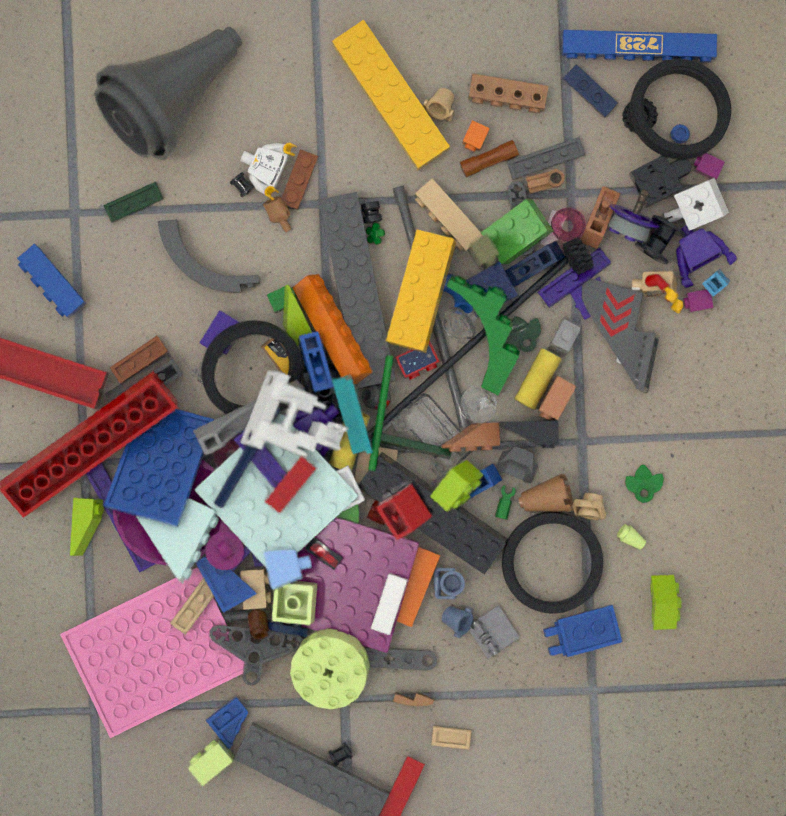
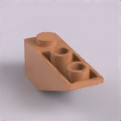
(476, 435)

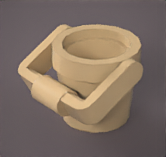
(440, 105)
(590, 507)

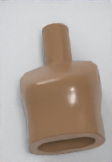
(278, 212)

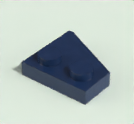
(292, 628)

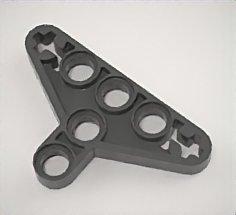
(245, 646)

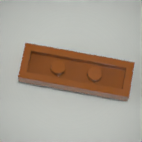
(299, 179)
(139, 359)

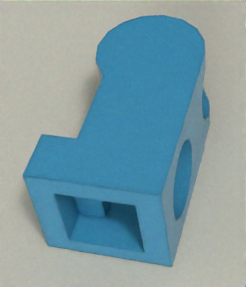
(716, 282)

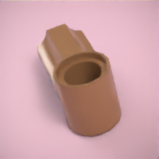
(542, 181)

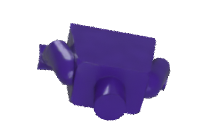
(698, 250)
(303, 421)

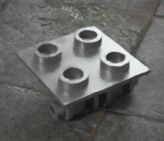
(493, 632)

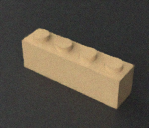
(448, 214)

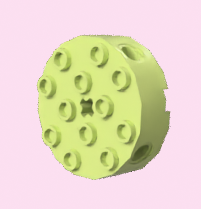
(330, 669)

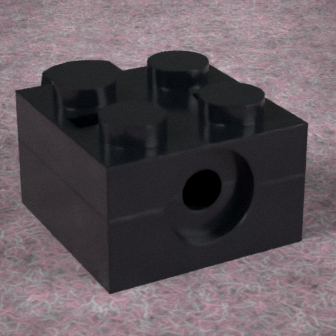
(660, 178)

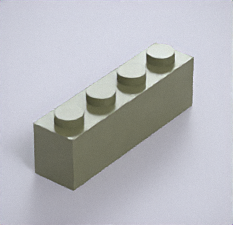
(483, 252)

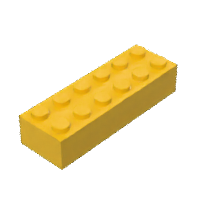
(421, 291)

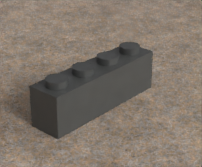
(164, 367)

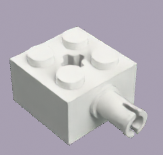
(689, 206)

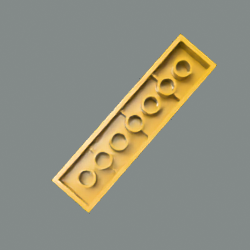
(390, 95)

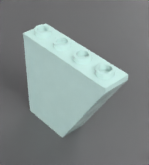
(182, 544)

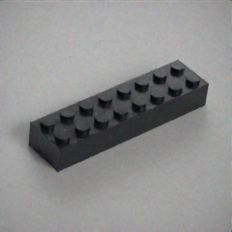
(455, 529)

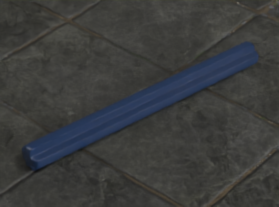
(237, 472)

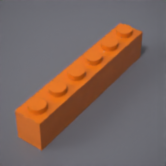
(332, 328)

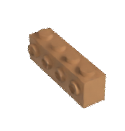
(508, 92)

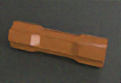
(477, 163)

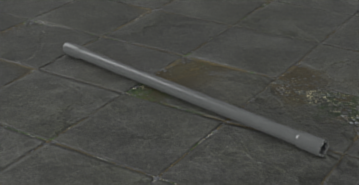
(402, 202)

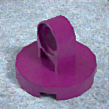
(224, 550)

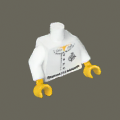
(267, 166)

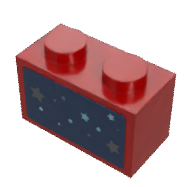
(414, 361)

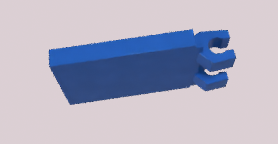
(585, 632)

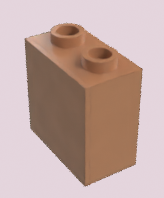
(556, 399)

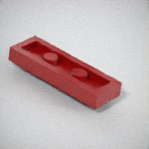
(290, 485)

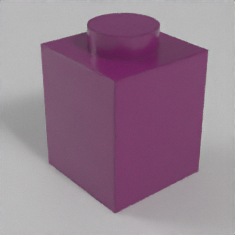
(708, 166)
(698, 301)

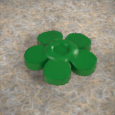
(375, 233)

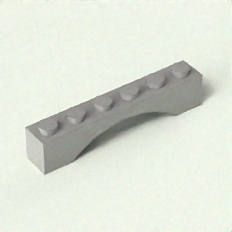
(220, 431)

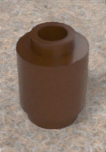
(258, 624)

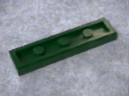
(415, 446)

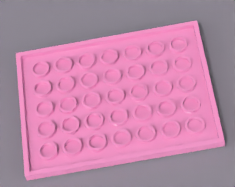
(142, 663)

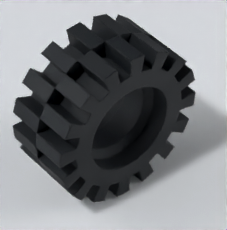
(650, 110)
(578, 255)

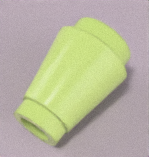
(631, 537)

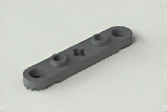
(403, 659)

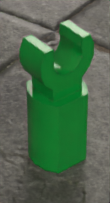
(504, 504)

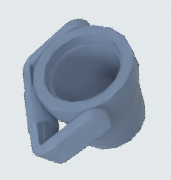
(451, 583)
(458, 620)

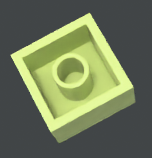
(295, 603)
(211, 762)

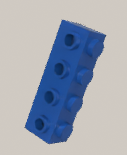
(51, 280)

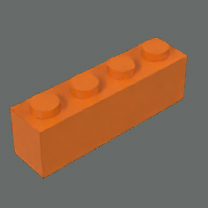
(418, 583)

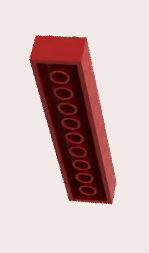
(88, 444)

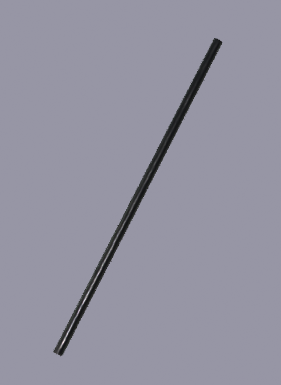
(469, 345)

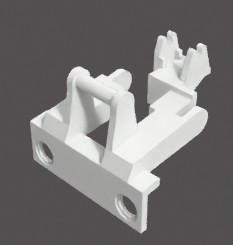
(281, 435)

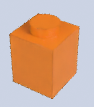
(475, 136)

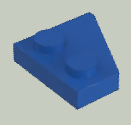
(228, 721)

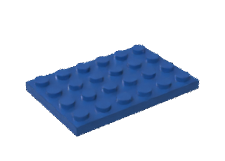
(159, 469)

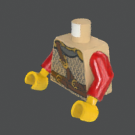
(659, 284)

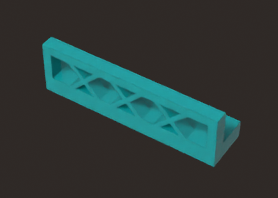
(352, 414)

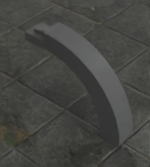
(176, 250)

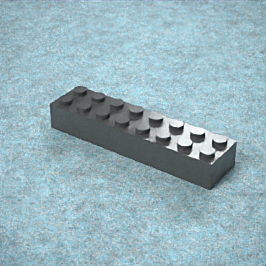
(309, 774)

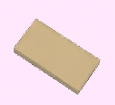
(451, 737)

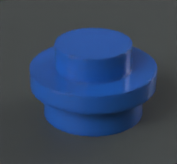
(680, 134)

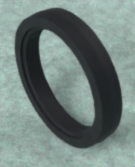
(707, 78)
(236, 332)
(596, 557)

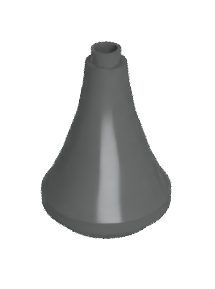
(155, 97)

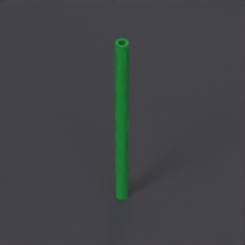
(380, 412)

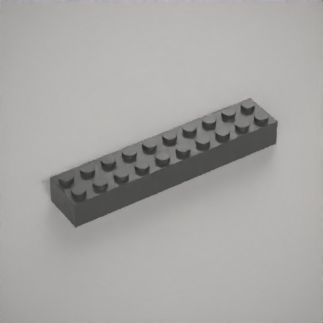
(356, 281)

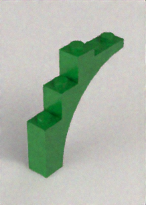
(487, 306)

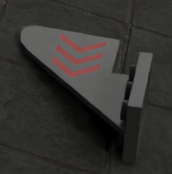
(616, 315)

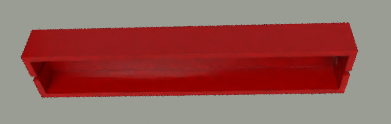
(51, 374)

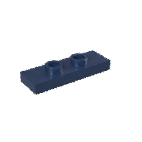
(590, 90)

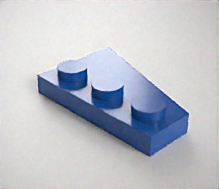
(225, 585)

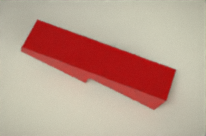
(402, 787)

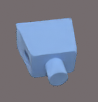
(285, 567)

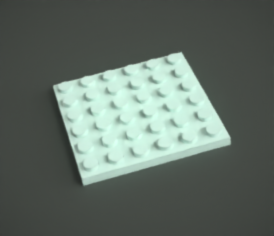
(259, 524)

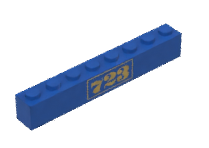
(638, 45)

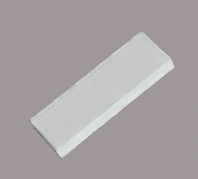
(389, 603)

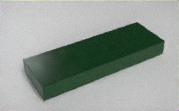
(133, 202)

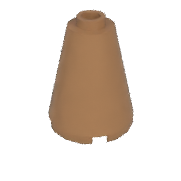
(548, 496)

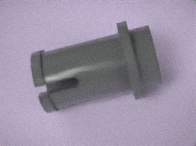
(236, 616)

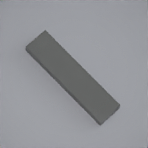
(545, 158)

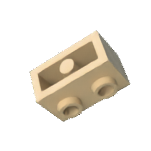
(258, 581)

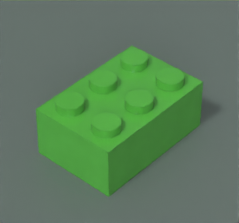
(518, 231)

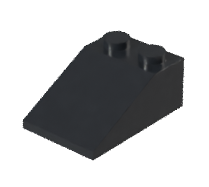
(325, 396)
(539, 432)

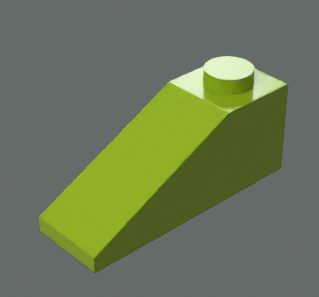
(293, 318)
(85, 520)

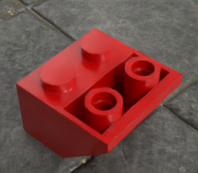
(403, 511)

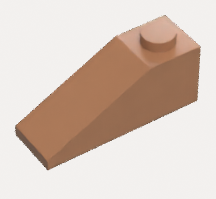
(599, 217)

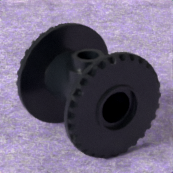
(660, 239)

